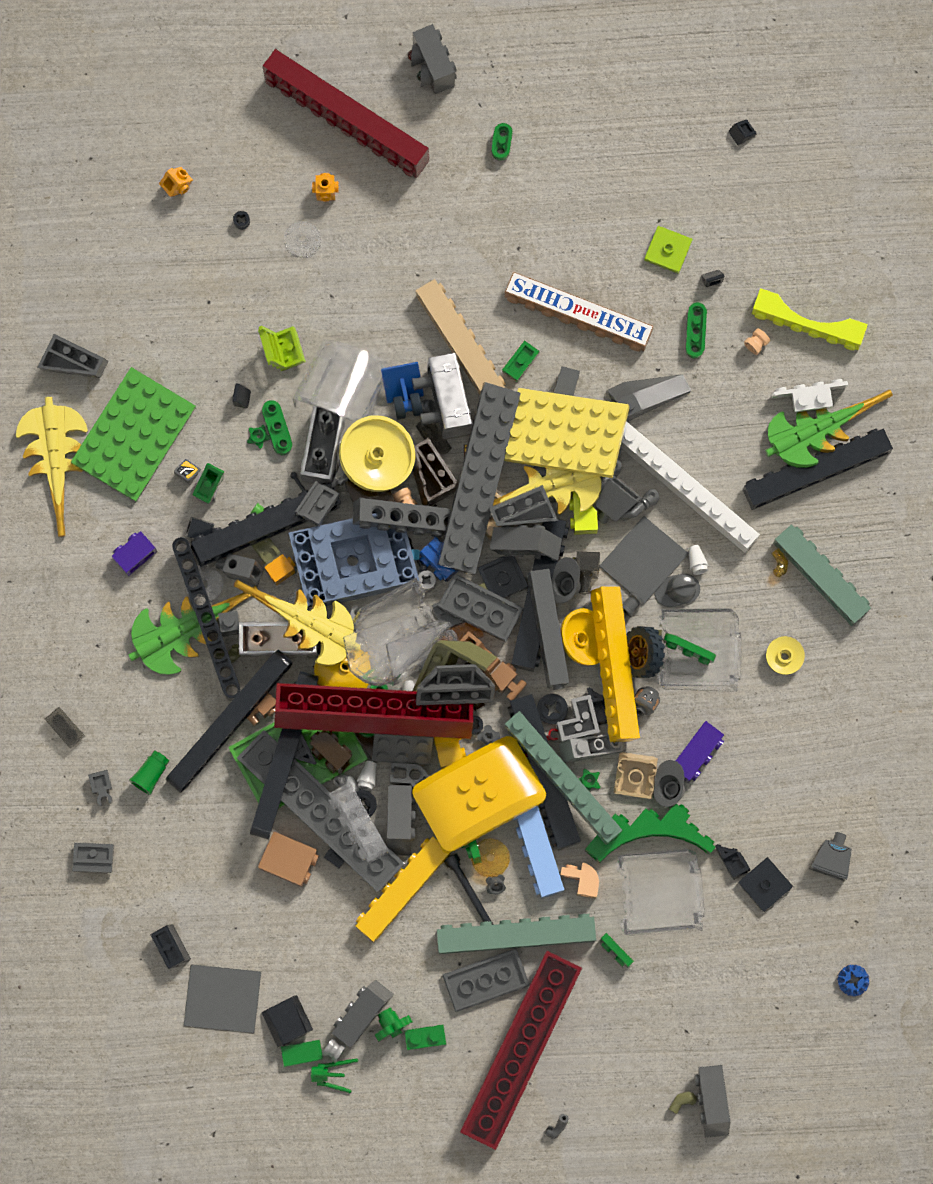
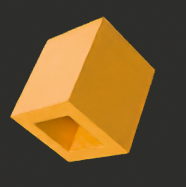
(280, 569)

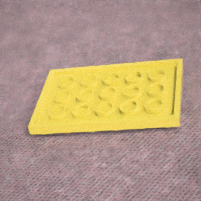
(567, 433)

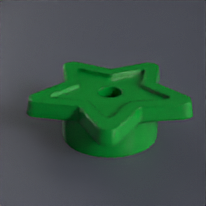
(253, 436)
(593, 777)

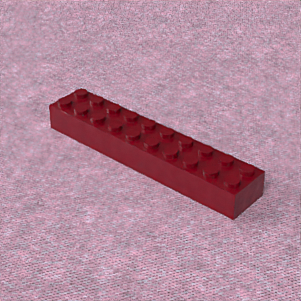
(345, 114)
(368, 712)
(521, 1050)

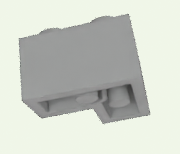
(584, 721)

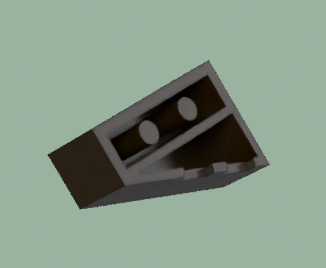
(432, 474)

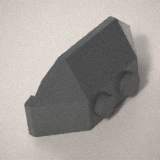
(455, 686)

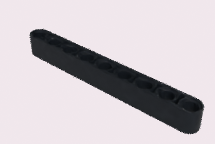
(206, 609)
(229, 721)
(278, 773)

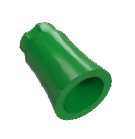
(150, 772)

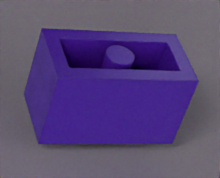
(134, 553)

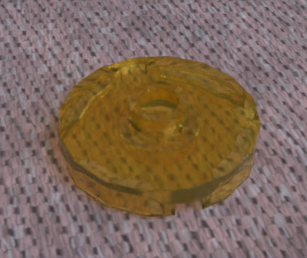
(500, 862)

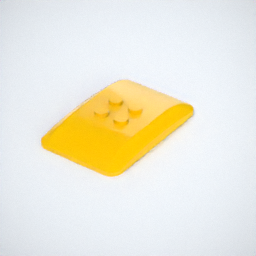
(479, 793)

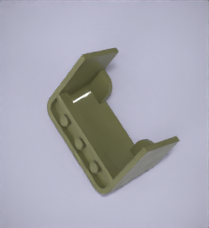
(447, 653)

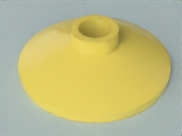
(788, 646)

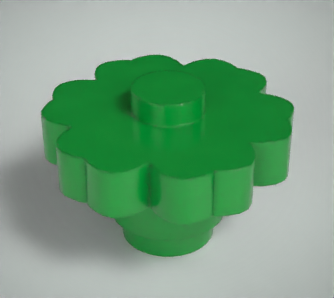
(391, 1024)

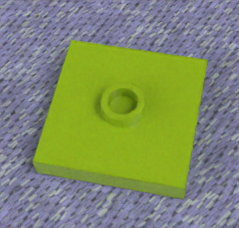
(668, 249)

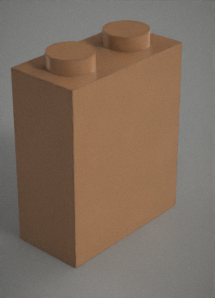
(288, 859)

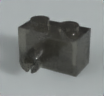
(589, 569)

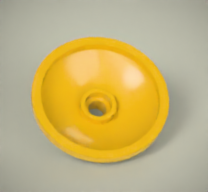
(581, 626)
(337, 676)

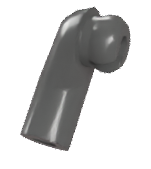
(553, 1132)

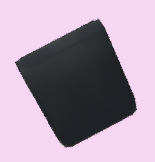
(742, 132)
(713, 278)
(241, 396)

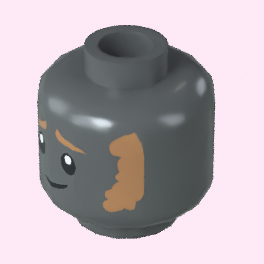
(646, 700)

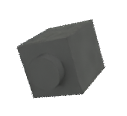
(229, 623)

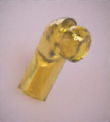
(782, 563)

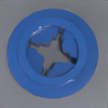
(849, 988)

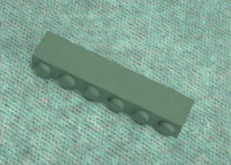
(822, 575)

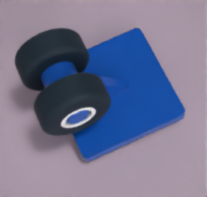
(399, 387)

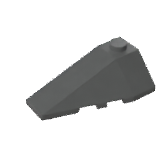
(648, 393)

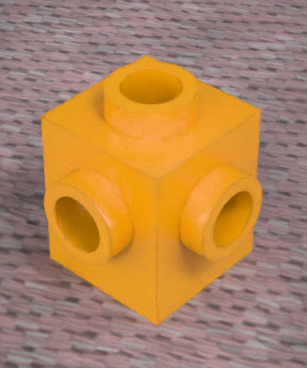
(176, 181)
(325, 187)

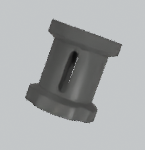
(631, 604)

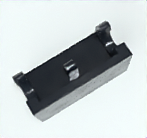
(170, 946)

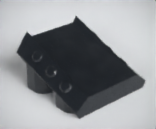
(287, 1021)

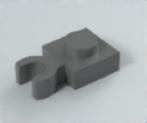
(100, 784)

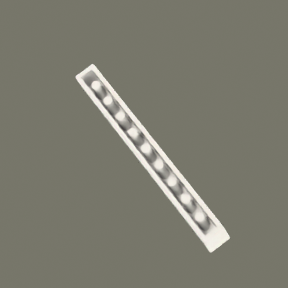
(688, 489)

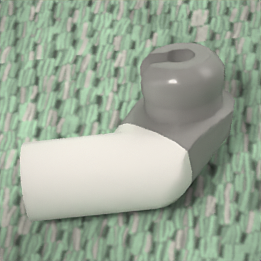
(343, 779)

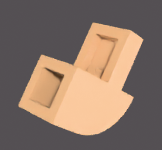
(587, 878)

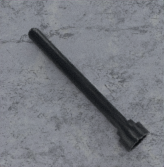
(454, 864)

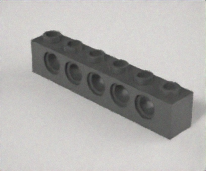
(363, 517)

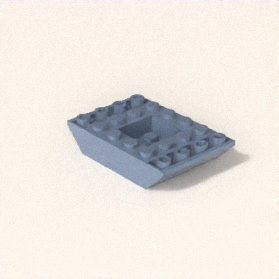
(323, 568)

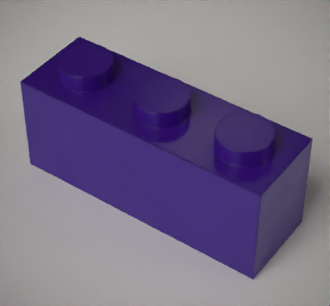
(699, 750)

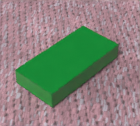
(301, 1053)

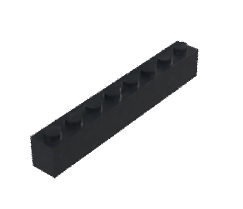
(830, 464)
(250, 530)
(527, 641)
(555, 805)

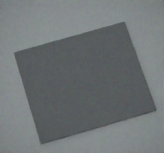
(644, 559)
(222, 998)

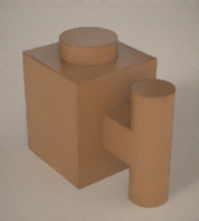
(504, 677)
(265, 708)

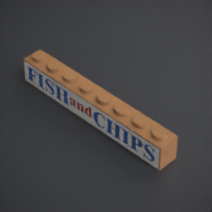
(578, 311)

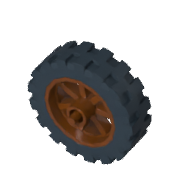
(645, 651)

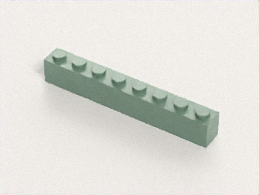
(563, 778)
(516, 935)

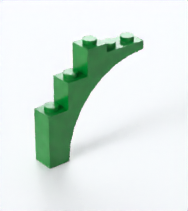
(648, 825)

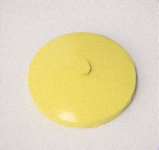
(377, 453)

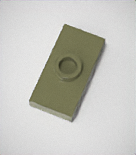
(266, 551)

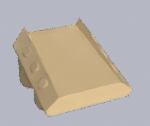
(635, 775)

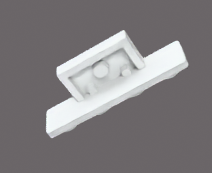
(810, 397)

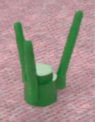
(320, 1074)

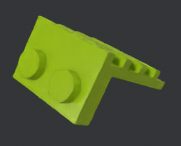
(282, 348)

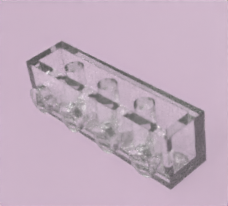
(358, 822)

